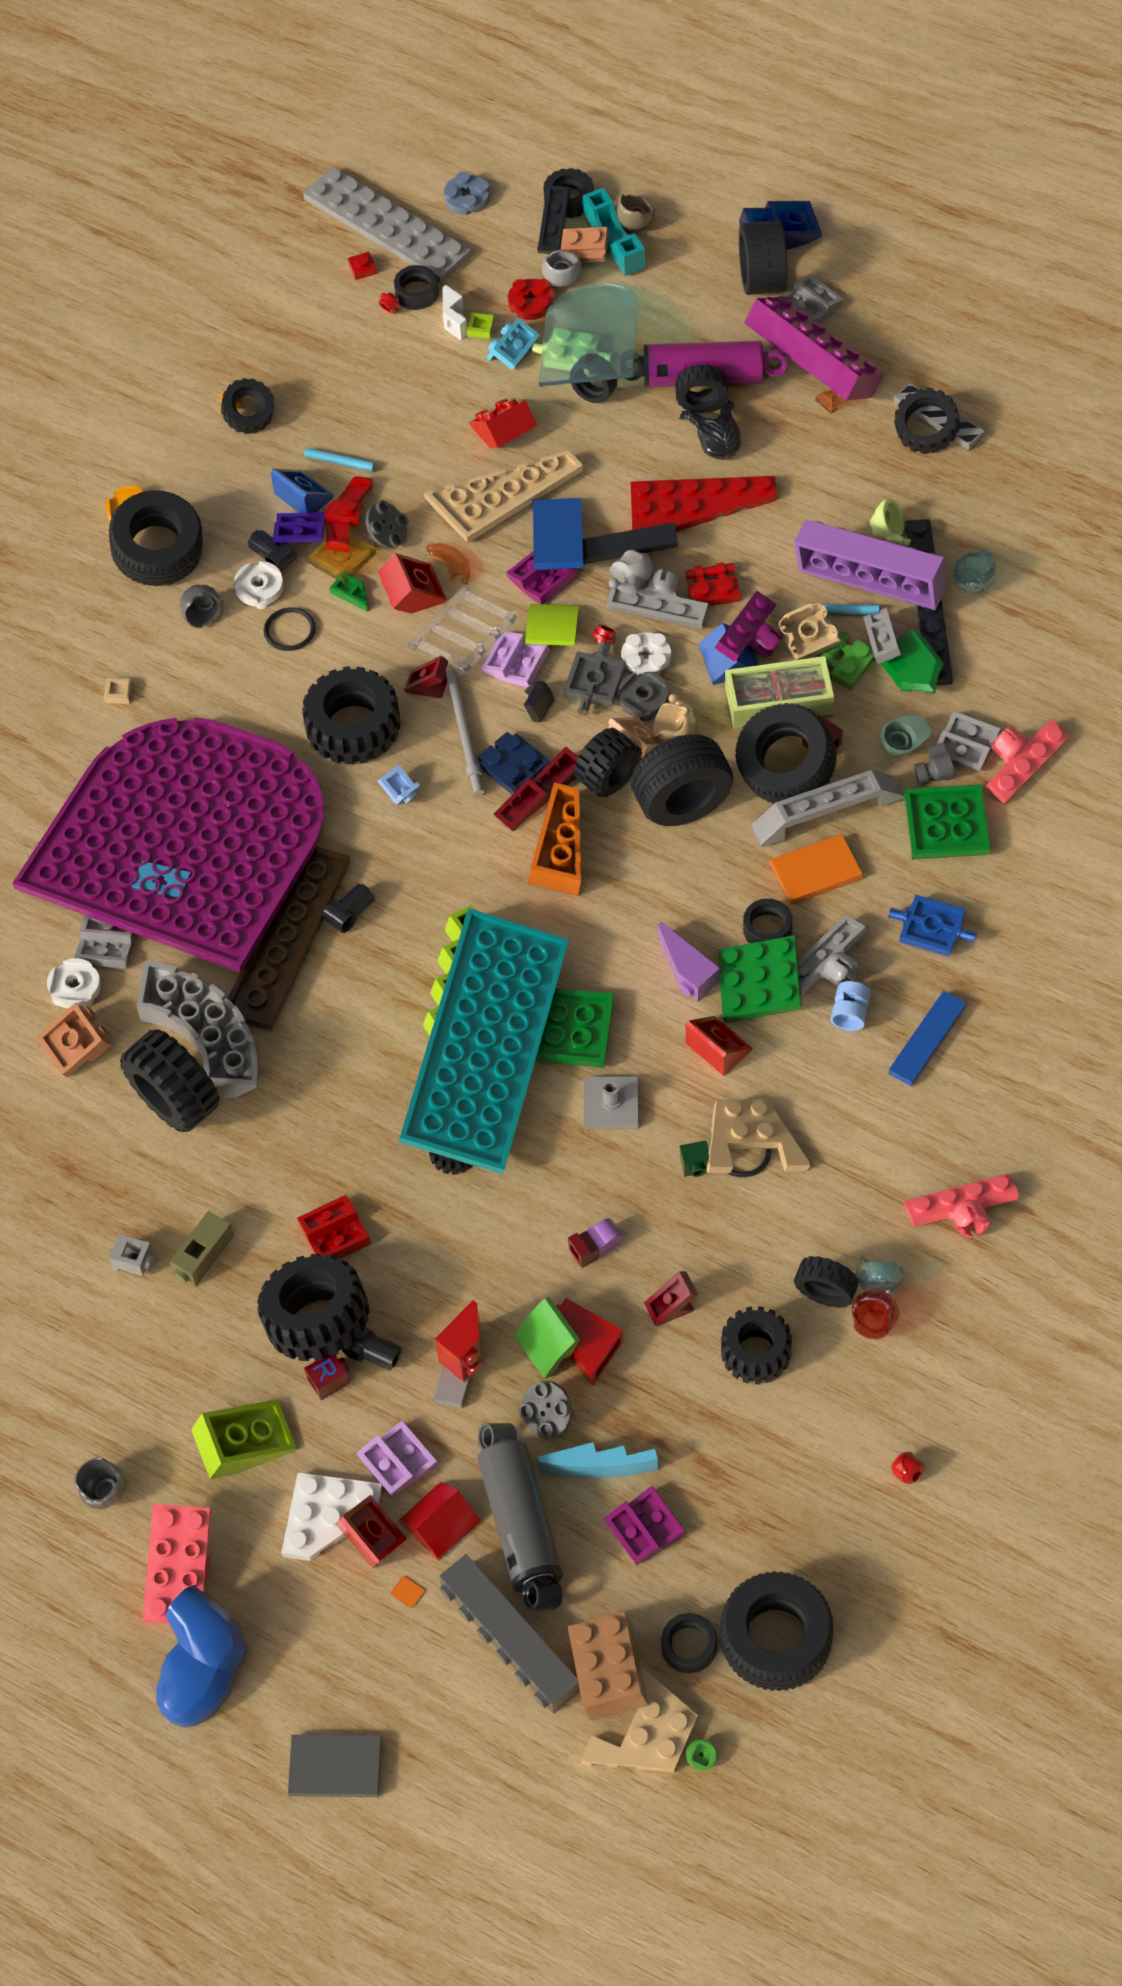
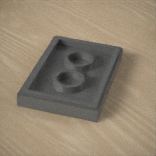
(334, 1765)

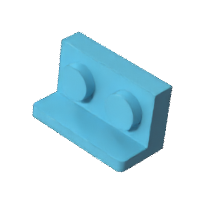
(514, 344)

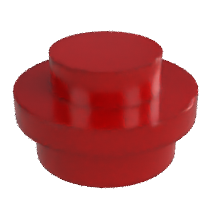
(389, 302)
(604, 633)

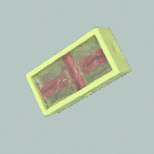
(794, 682)

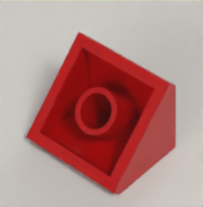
(716, 1043)
(440, 1519)
(371, 1531)

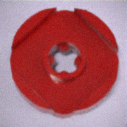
(526, 288)

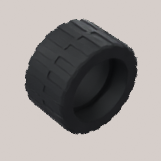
(763, 257)

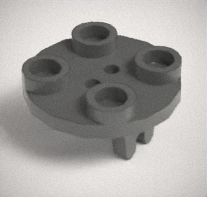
(386, 525)
(537, 1400)

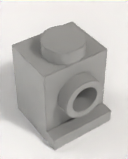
(126, 1250)

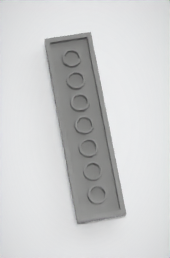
(386, 223)

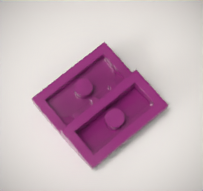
(539, 584)
(645, 1525)

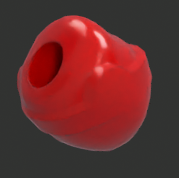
(907, 1468)

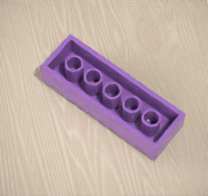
(871, 564)

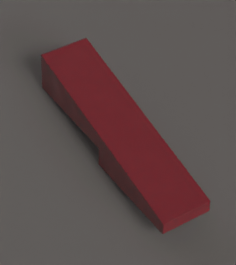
(537, 792)

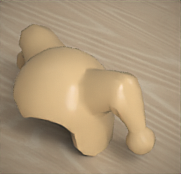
(674, 719)

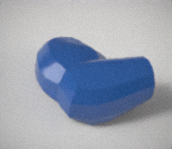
(203, 1662)

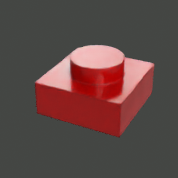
(362, 265)

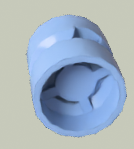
(850, 1006)

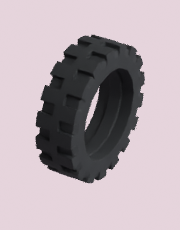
(932, 442)

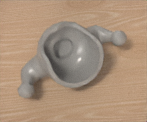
(632, 572)

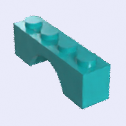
(623, 248)

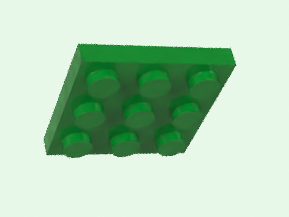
(946, 822)
(760, 979)
(577, 1028)

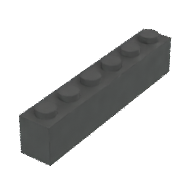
(509, 1633)

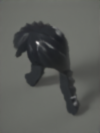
(717, 436)

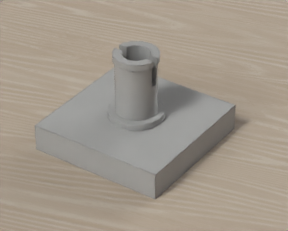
(611, 1102)

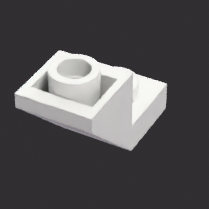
(452, 313)

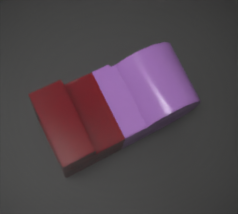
(594, 1242)

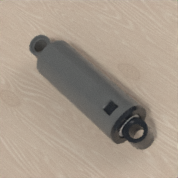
(520, 1516)

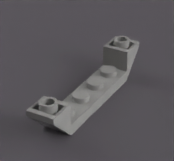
(823, 800)

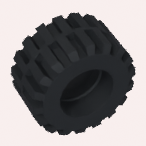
(607, 762)
(756, 1324)

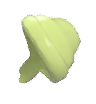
(889, 523)

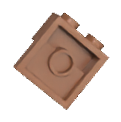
(74, 1039)

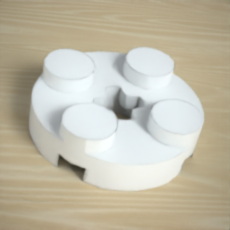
(262, 595)
(642, 643)
(73, 969)

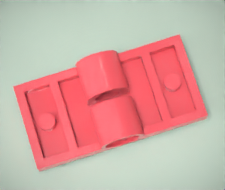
(175, 1556)

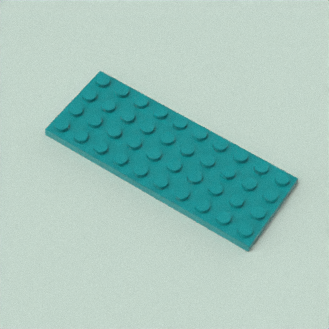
(484, 1041)

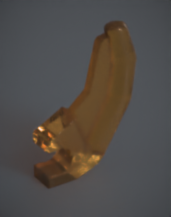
(453, 559)

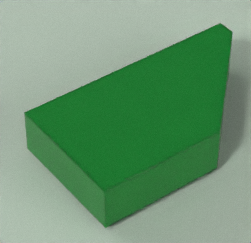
(352, 592)

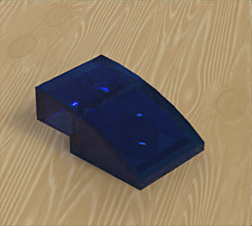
(796, 218)

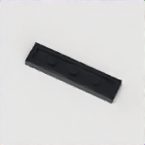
(641, 540)

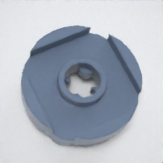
(463, 184)

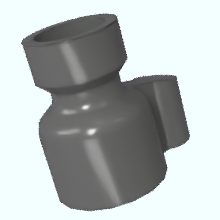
(938, 767)

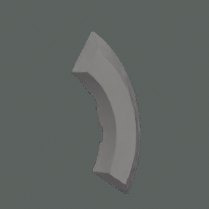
(205, 1020)

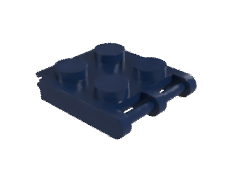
(511, 761)

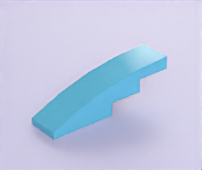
(586, 1463)

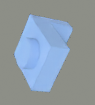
(398, 785)

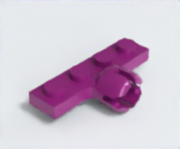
(751, 630)

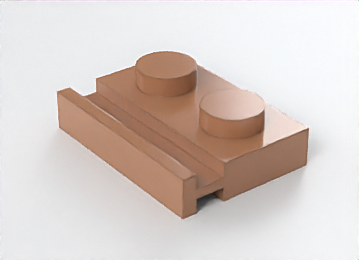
(586, 243)

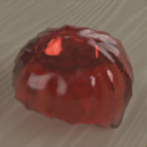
(874, 1314)

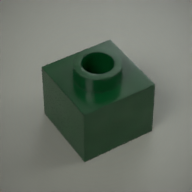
(694, 1158)

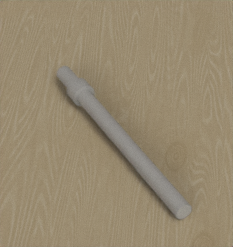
(473, 769)

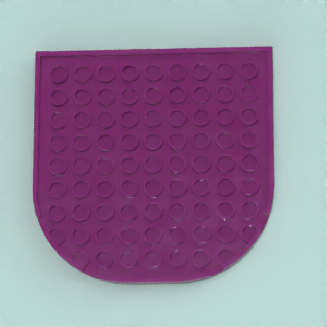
(193, 801)

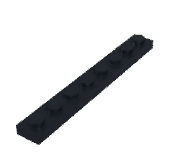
(931, 621)

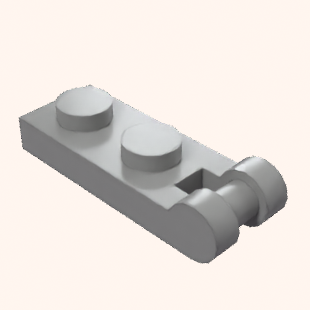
(882, 636)

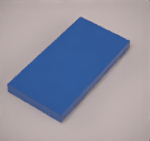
(557, 533)

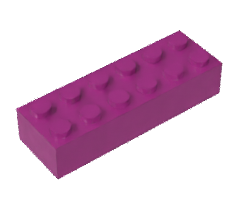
(814, 347)

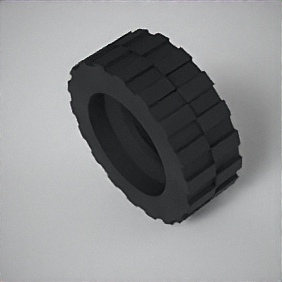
(573, 179)
(701, 375)
(242, 423)
(826, 1281)

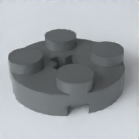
(642, 707)

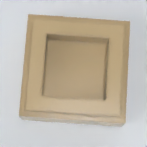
(118, 690)

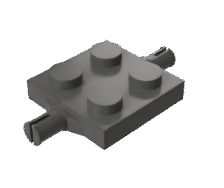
(594, 678)

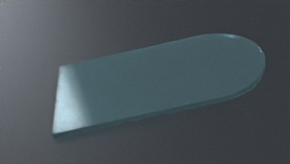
(590, 335)

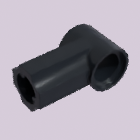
(275, 553)
(344, 913)
(374, 1350)

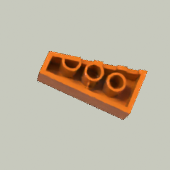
(558, 847)

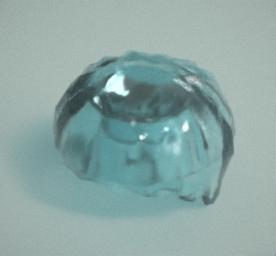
(975, 571)
(879, 1275)

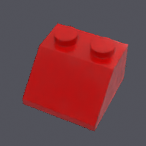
(411, 584)
(461, 1345)

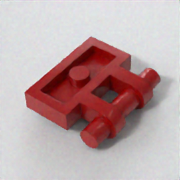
(714, 591)

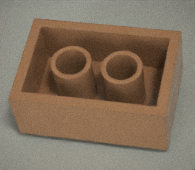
(607, 1666)

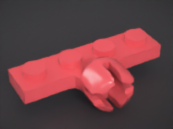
(1023, 757)
(963, 1204)

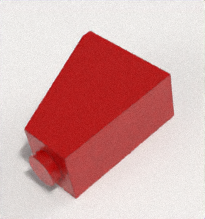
(597, 1340)

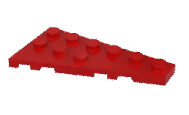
(696, 500)

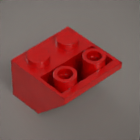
(504, 422)

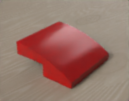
(334, 1229)

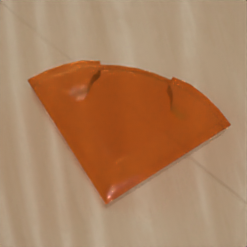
(828, 400)

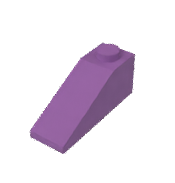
(691, 969)

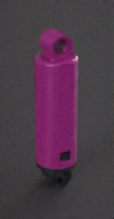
(740, 360)

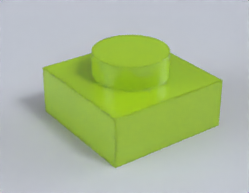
(480, 325)

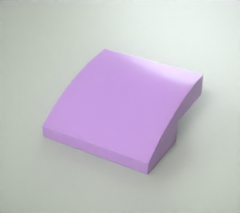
(514, 660)
(397, 1459)

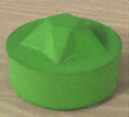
(701, 1754)

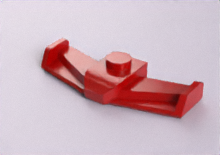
(345, 512)

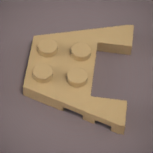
(750, 1126)
(655, 1734)

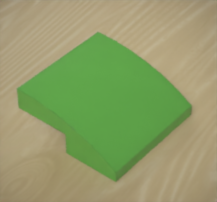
(546, 1337)

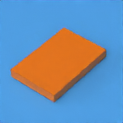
(816, 869)

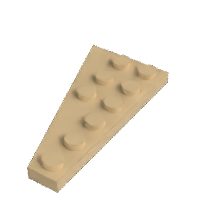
(498, 495)

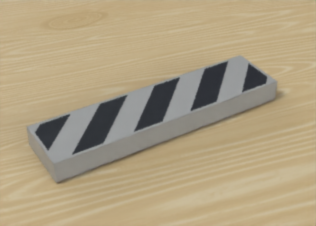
(968, 432)

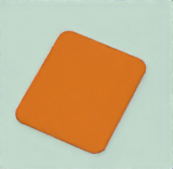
(407, 1592)

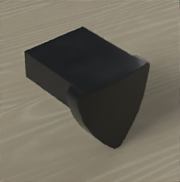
(539, 700)

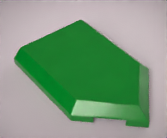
(916, 666)

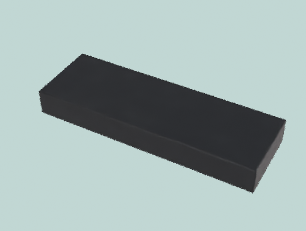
(553, 218)

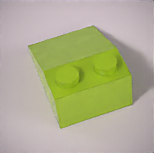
(242, 1437)

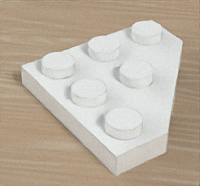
(316, 1509)

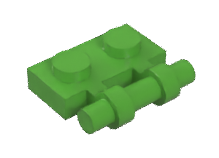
(852, 665)

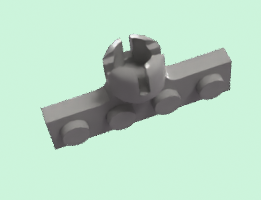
(660, 602)
(828, 956)

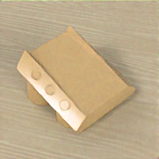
(808, 631)

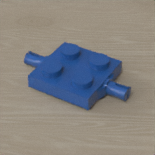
(932, 925)

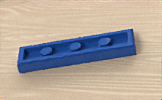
(927, 1038)

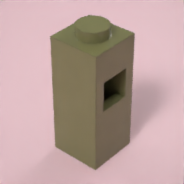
(201, 1249)

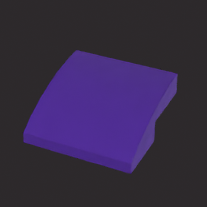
(299, 527)

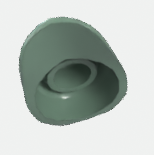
(904, 734)

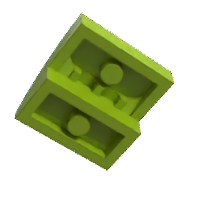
(552, 624)

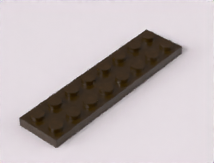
(283, 948)

